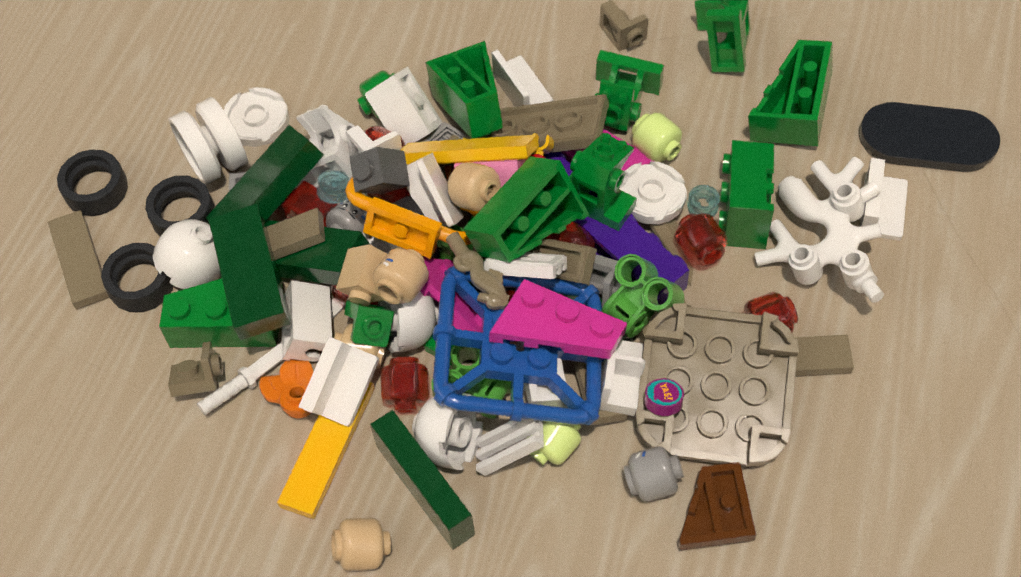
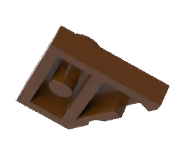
(718, 509)

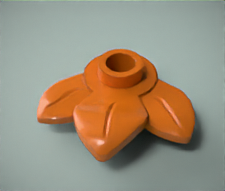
(288, 387)

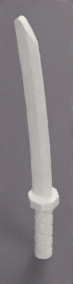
(248, 376)

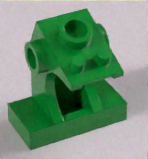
(732, 19)
(626, 89)
(600, 171)

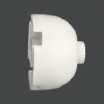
(187, 254)
(411, 323)
(447, 434)

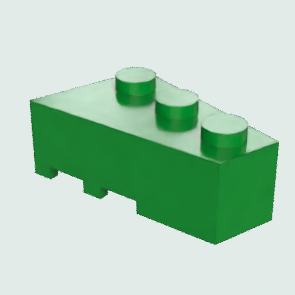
(467, 89)
(797, 98)
(747, 194)
(526, 210)
(204, 316)

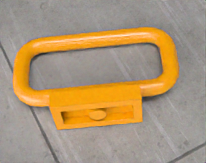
(401, 225)

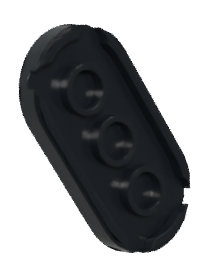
(929, 136)

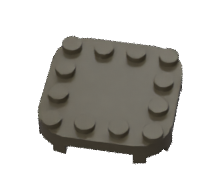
(734, 384)

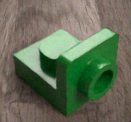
(370, 323)

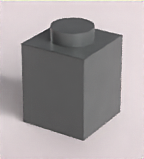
(379, 170)

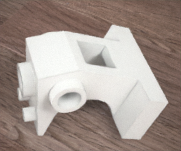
(330, 137)

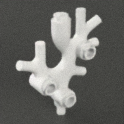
(842, 237)

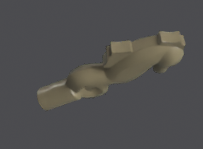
(488, 282)

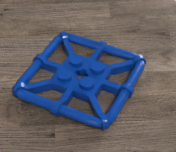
(505, 363)

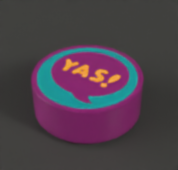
(664, 397)

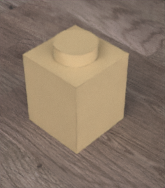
(357, 274)

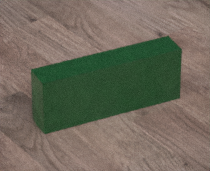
(272, 175)
(322, 261)
(249, 272)
(423, 479)

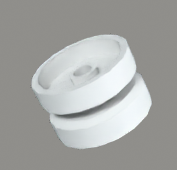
(212, 139)

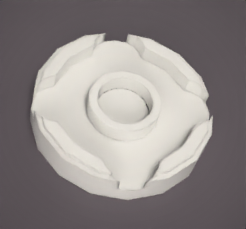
(257, 116)
(658, 192)

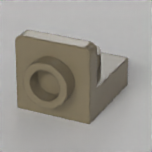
(619, 28)
(196, 376)

